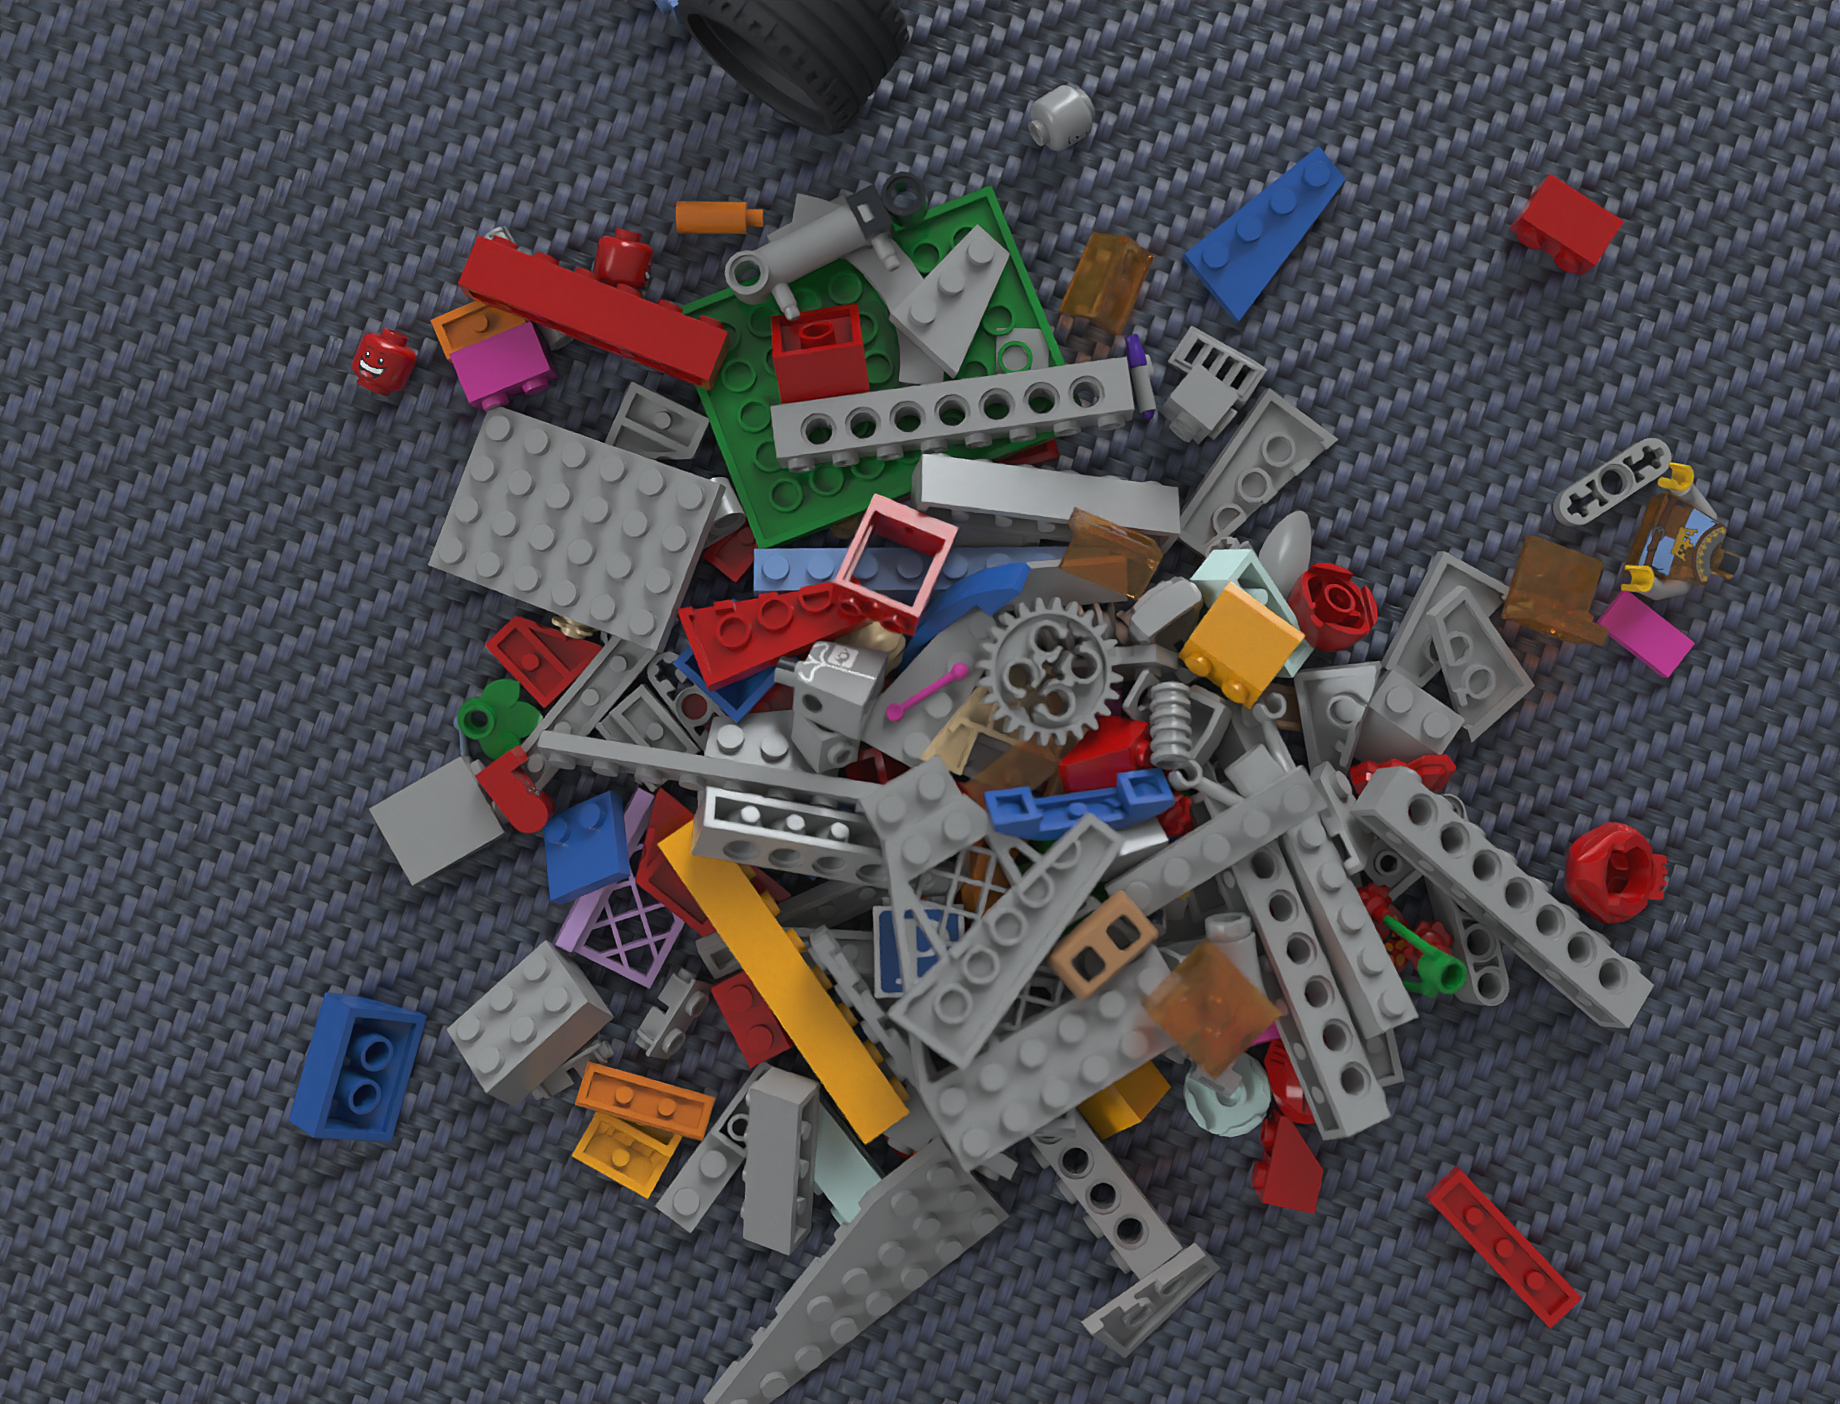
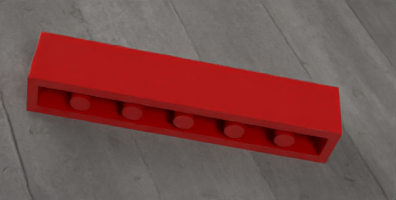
(594, 311)

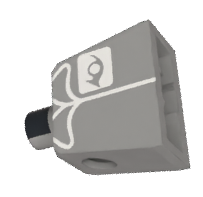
(835, 685)

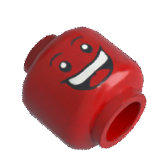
(623, 260)
(383, 362)

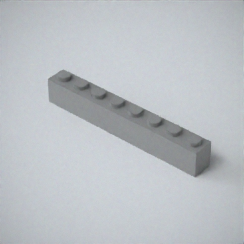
(1339, 917)

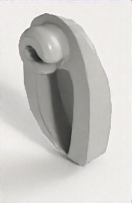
(1287, 551)

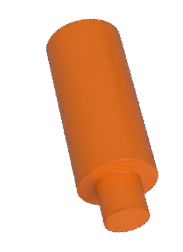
(716, 217)

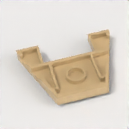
(960, 732)

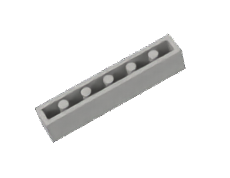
(1038, 501)

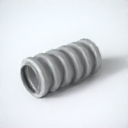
(1170, 725)

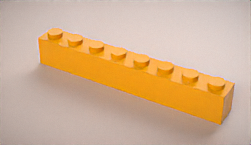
(790, 987)

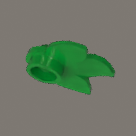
(507, 717)

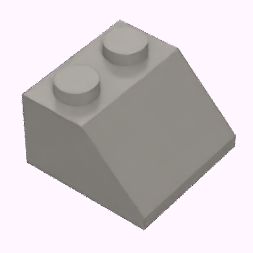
(1404, 722)

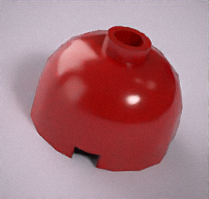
(1332, 608)

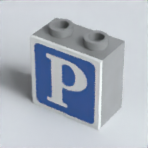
(922, 958)

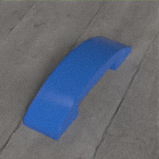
(986, 588)
(1133, 800)

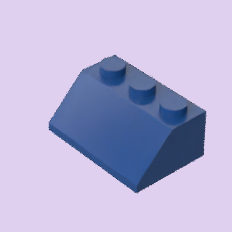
(357, 1069)

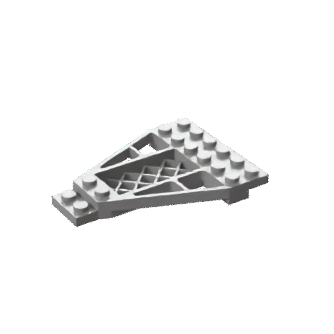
(1038, 1063)

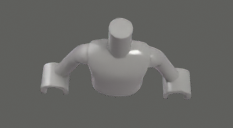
(1250, 771)

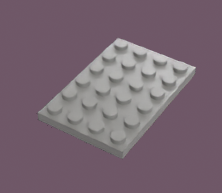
(577, 527)

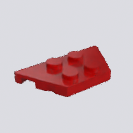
(662, 881)

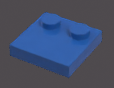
(586, 848)

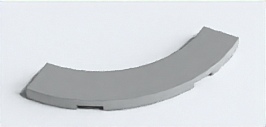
(892, 287)

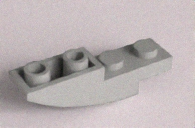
(711, 1162)

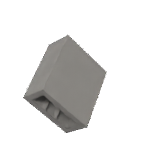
(440, 820)

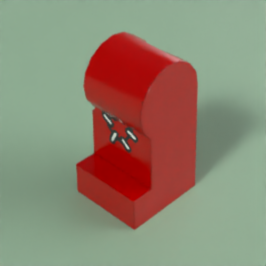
(515, 792)

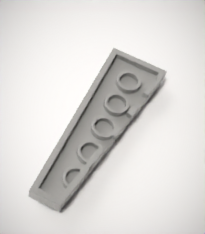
(987, 968)

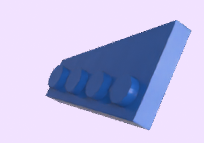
(1257, 239)

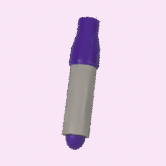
(1141, 373)

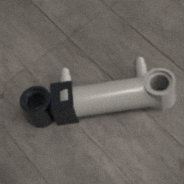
(860, 222)

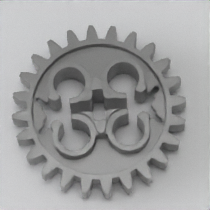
(1080, 696)

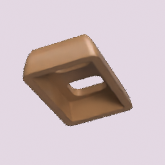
(1093, 933)

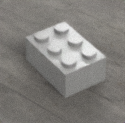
(529, 1024)

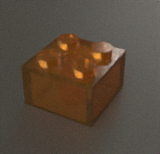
(1210, 1009)

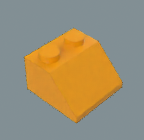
(1240, 646)

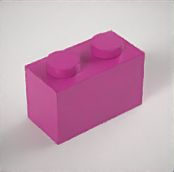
(504, 367)

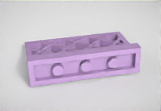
(588, 908)

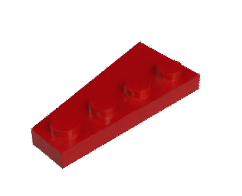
(754, 633)

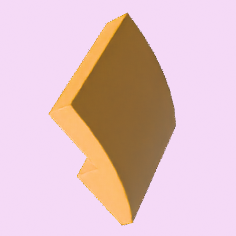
(626, 1151)

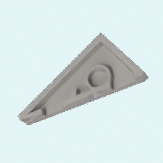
(1333, 710)

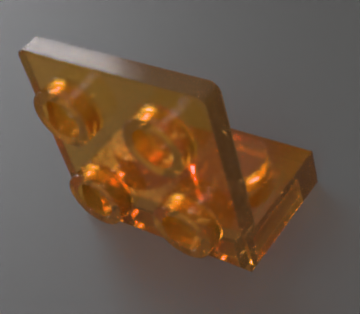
(1555, 592)

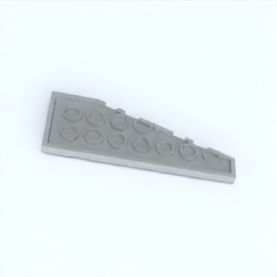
(895, 1243)

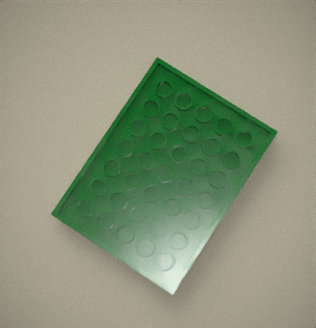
(796, 505)

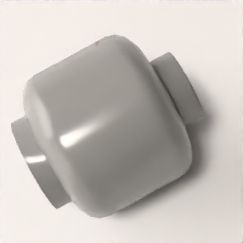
(1061, 118)

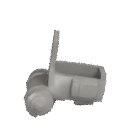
(1162, 618)
(1207, 712)

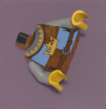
(1677, 541)

